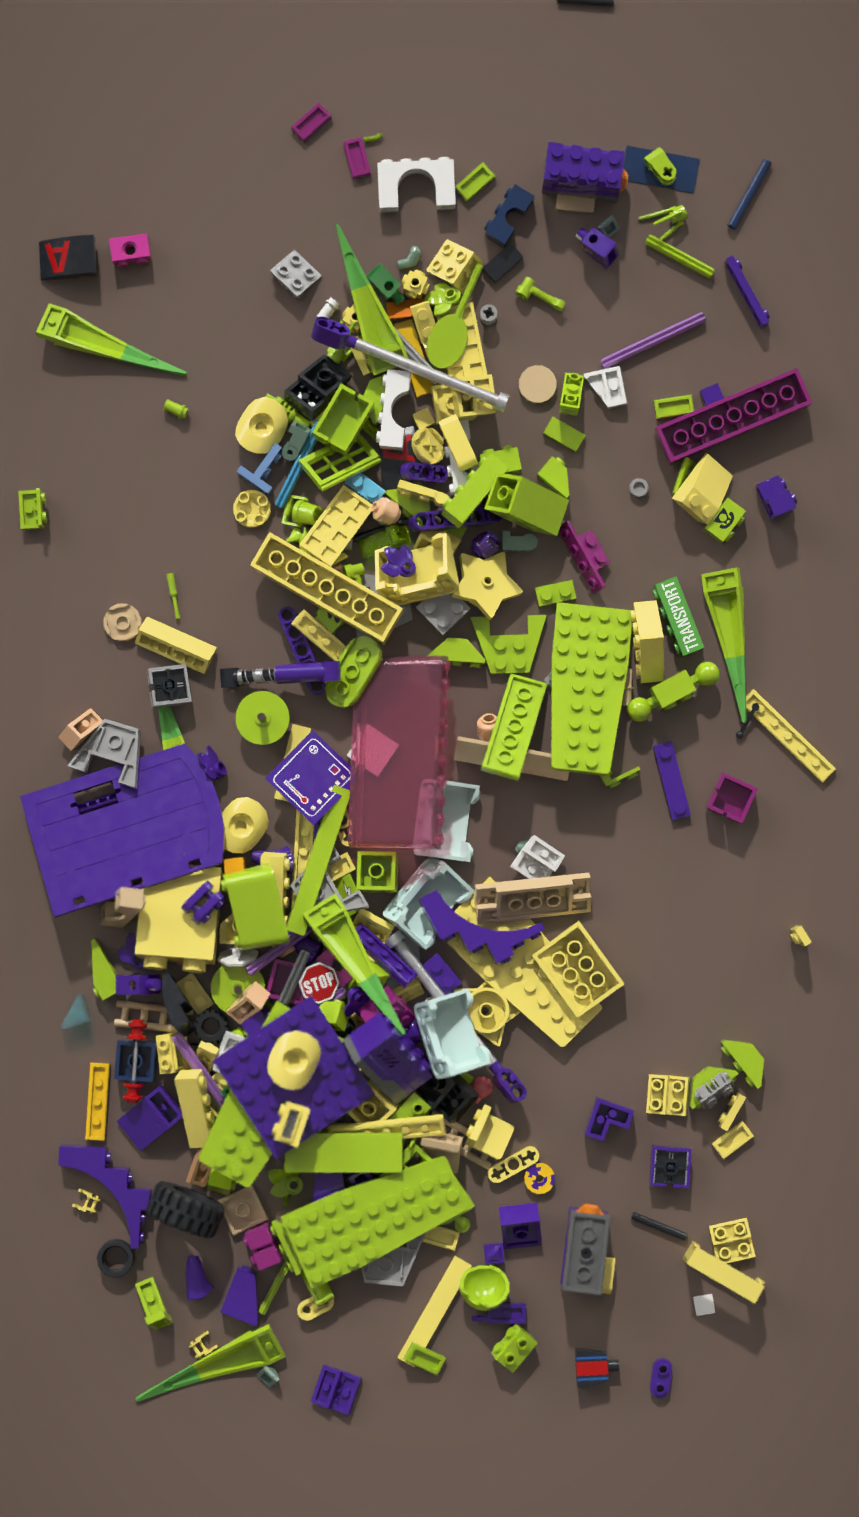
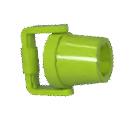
(302, 512)

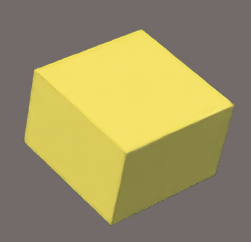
(423, 418)

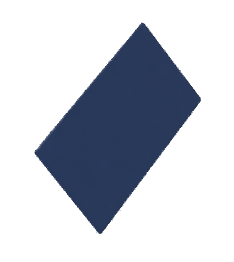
(638, 172)

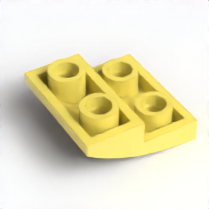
(667, 1095)
(732, 1241)

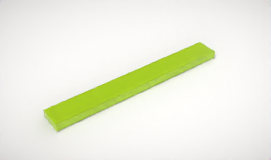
(317, 862)

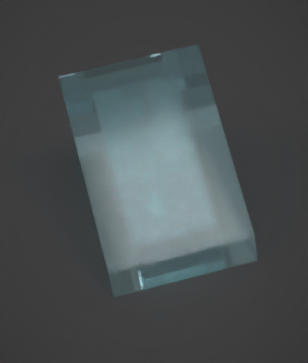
(77, 1014)

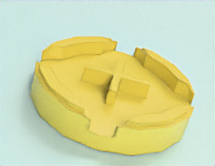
(428, 445)

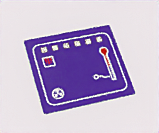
(309, 776)

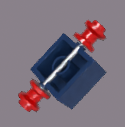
(135, 1060)

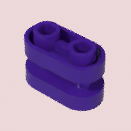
(202, 914)

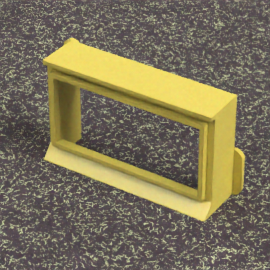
(723, 1273)

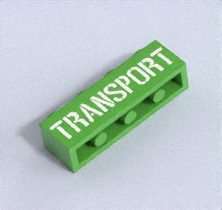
(678, 616)

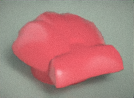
(483, 1087)

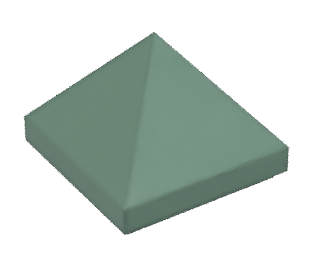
(609, 226)
(268, 1376)

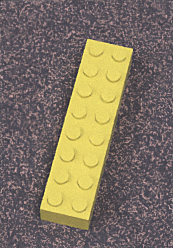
(326, 588)

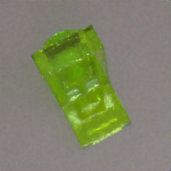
(393, 537)

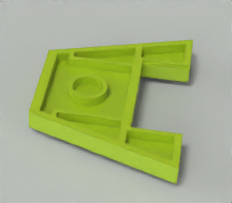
(509, 652)

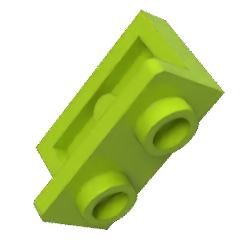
(31, 509)

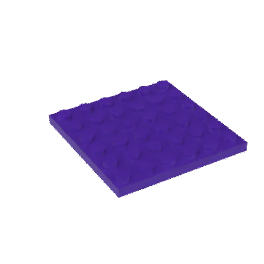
(329, 1094)

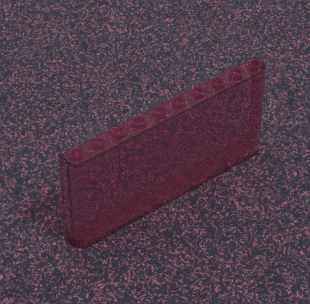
(400, 756)

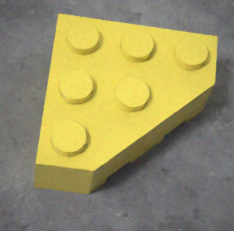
(648, 641)

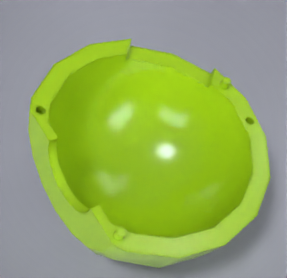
(484, 1287)

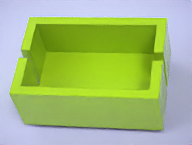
(343, 420)

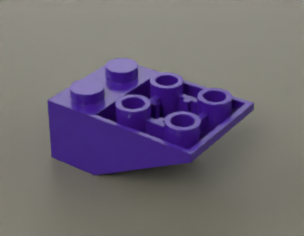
(150, 1117)

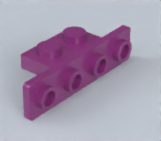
(586, 553)

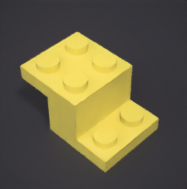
(451, 402)

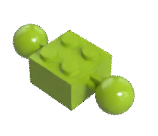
(671, 690)

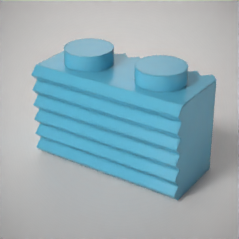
(365, 488)

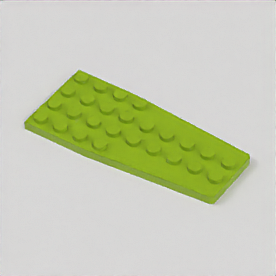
(587, 685)
(234, 1142)
(372, 1219)

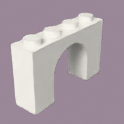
(439, 171)

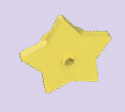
(473, 585)
(499, 1012)

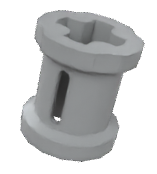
(488, 321)

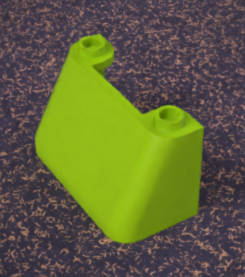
(255, 907)

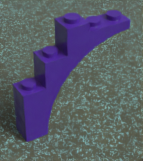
(498, 943)
(117, 1179)

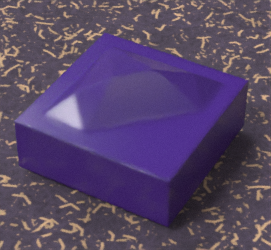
(494, 1253)

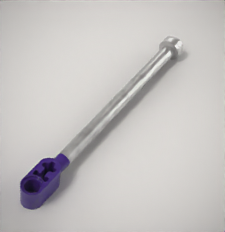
(337, 337)
(495, 1067)

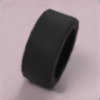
(101, 1260)

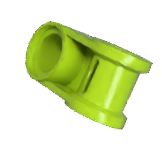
(658, 164)

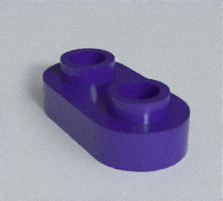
(660, 1378)

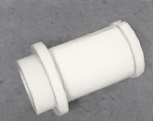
(329, 308)

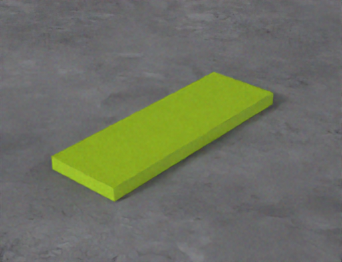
(514, 727)
(346, 1153)

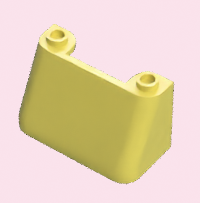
(433, 576)

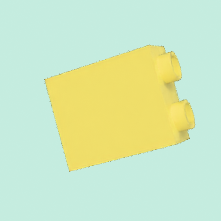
(170, 933)

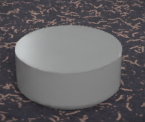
(638, 488)

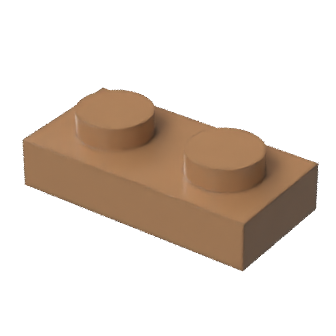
(198, 1171)

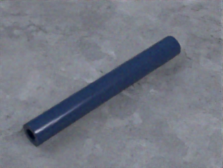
(749, 194)

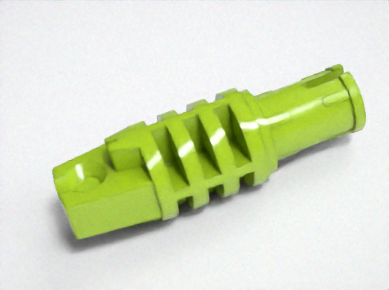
(291, 412)

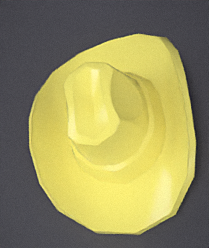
(261, 425)
(243, 824)
(294, 1060)

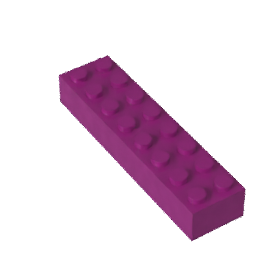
(733, 416)

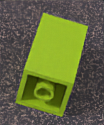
(526, 504)

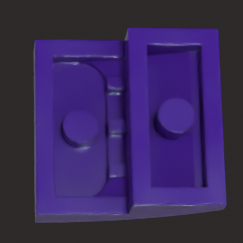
(336, 1389)

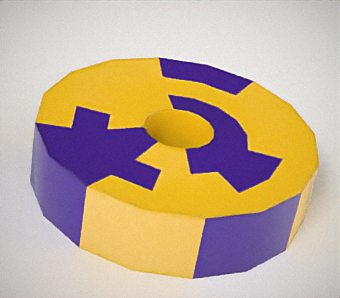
(542, 1186)

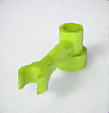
(527, 288)
(354, 571)

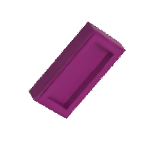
(311, 122)
(357, 158)

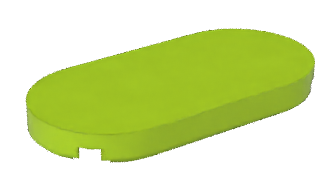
(357, 668)

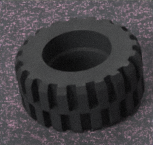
(185, 1209)

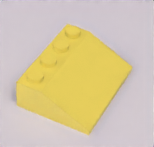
(578, 969)

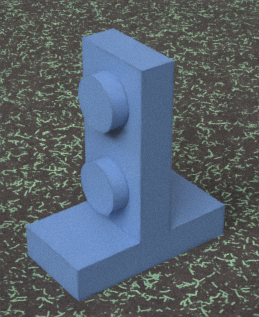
(263, 470)

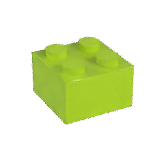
(377, 872)

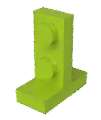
(153, 1304)

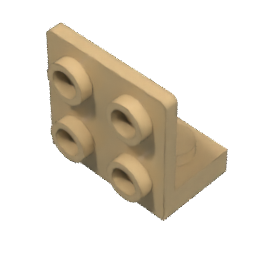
(444, 1145)

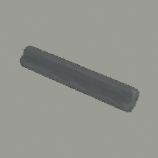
(294, 977)

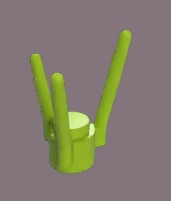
(675, 215)
(338, 355)

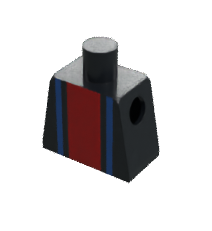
(593, 1366)

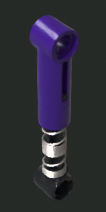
(282, 674)

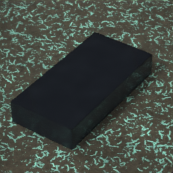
(502, 262)

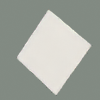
(704, 1304)

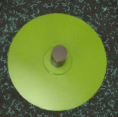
(262, 718)
(230, 983)

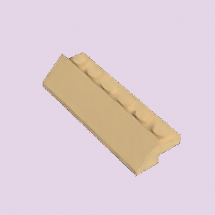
(535, 763)
(532, 898)

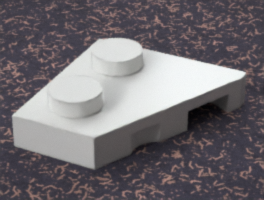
(608, 385)

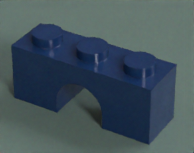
(517, 201)

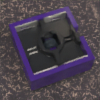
(670, 1166)

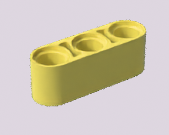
(458, 442)

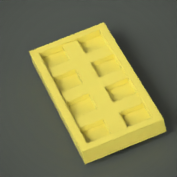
(472, 359)
(336, 526)

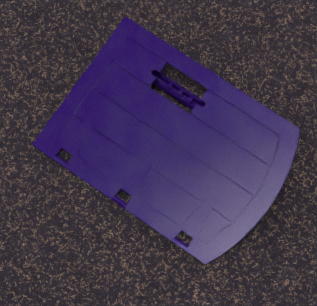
(141, 835)

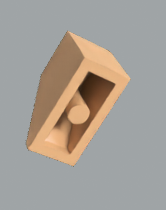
(80, 729)
(248, 1003)

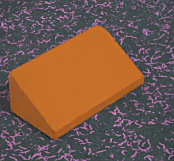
(401, 311)

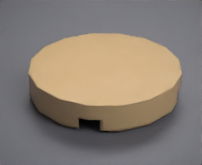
(537, 384)
(122, 622)

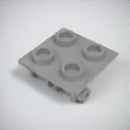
(295, 274)
(710, 1099)

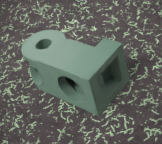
(294, 446)
(518, 543)

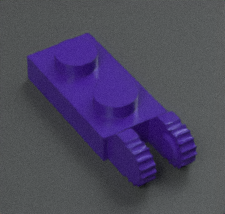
(504, 1314)

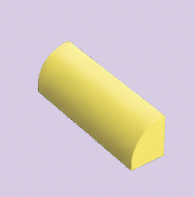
(175, 645)

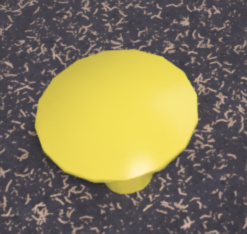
(252, 508)

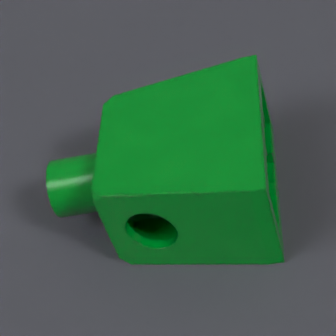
(380, 277)

